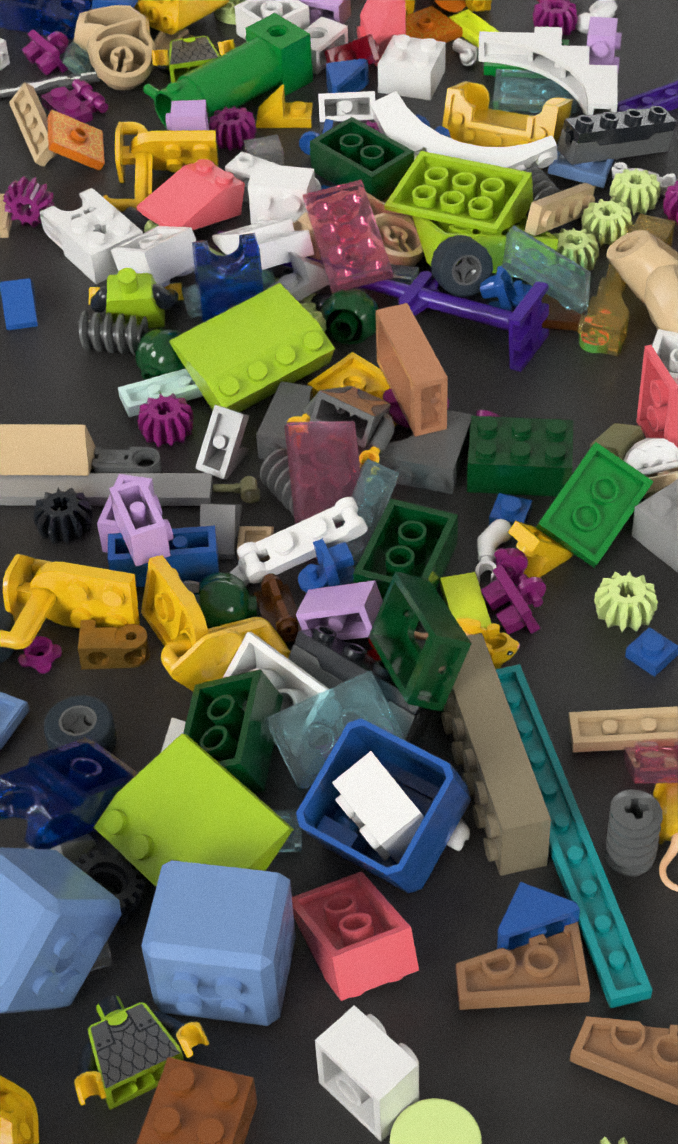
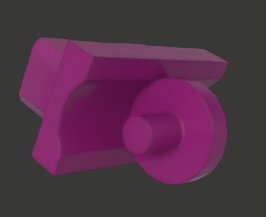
(46, 52)
(527, 592)

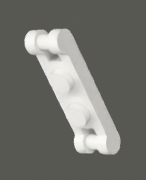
(295, 543)

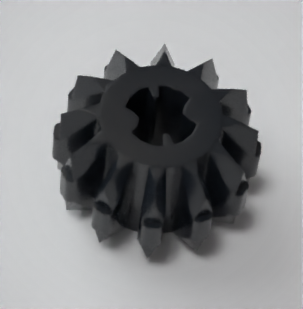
(62, 515)

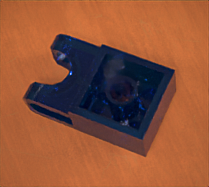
(42, 15)
(226, 279)
(63, 791)

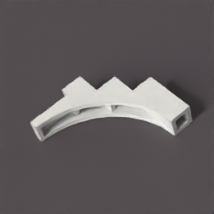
(567, 65)
(404, 127)

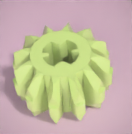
(636, 189)
(606, 221)
(578, 247)
(625, 601)

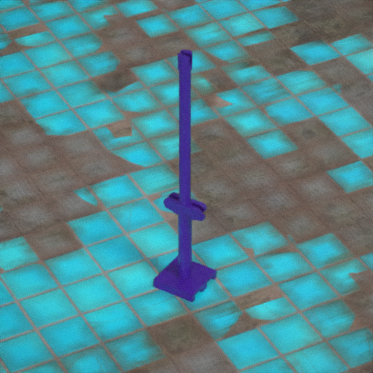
(523, 323)

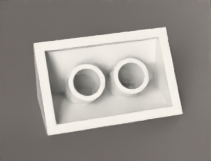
(286, 676)

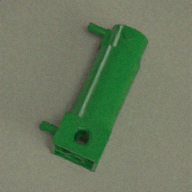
(271, 57)

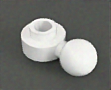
(600, 8)

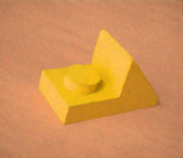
(278, 114)
(541, 550)

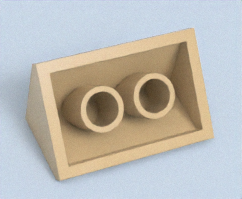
(45, 449)

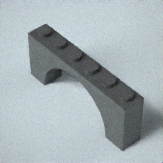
(422, 461)

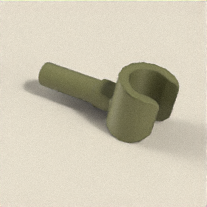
(246, 487)

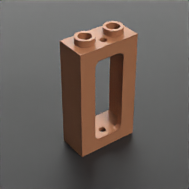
(411, 369)

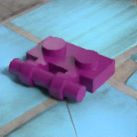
(70, 102)

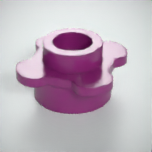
(513, 562)
(40, 654)

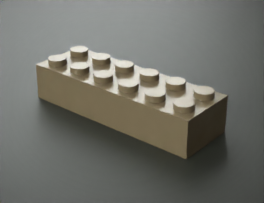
(496, 766)

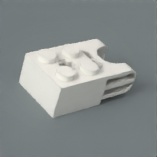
(90, 234)

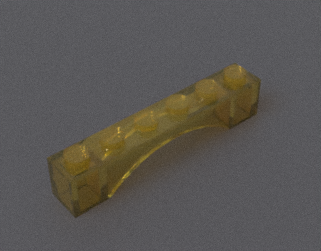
(607, 314)

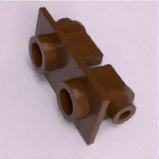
(278, 607)

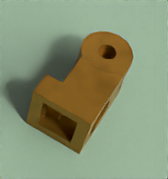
(112, 646)

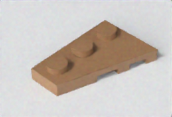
(534, 974)
(630, 1054)

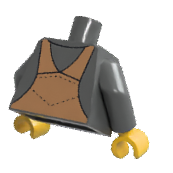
(349, 403)

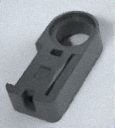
(126, 460)

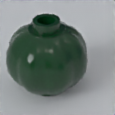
(345, 313)
(156, 354)
(225, 599)

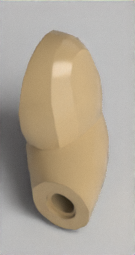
(116, 45)
(396, 231)
(651, 274)

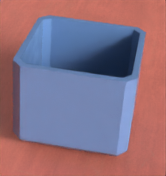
(49, 928)
(220, 942)

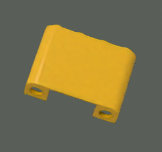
(175, 15)

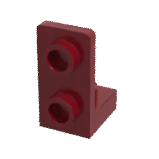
(361, 48)

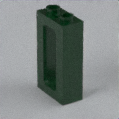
(393, 638)

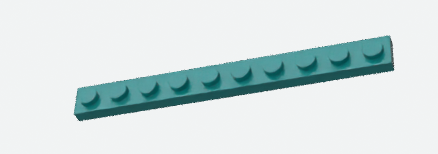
(575, 856)

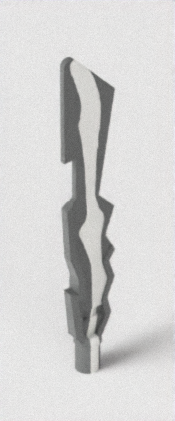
(47, 84)

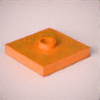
(432, 24)
(75, 140)

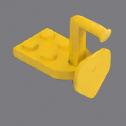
(158, 152)
(64, 595)
(190, 649)

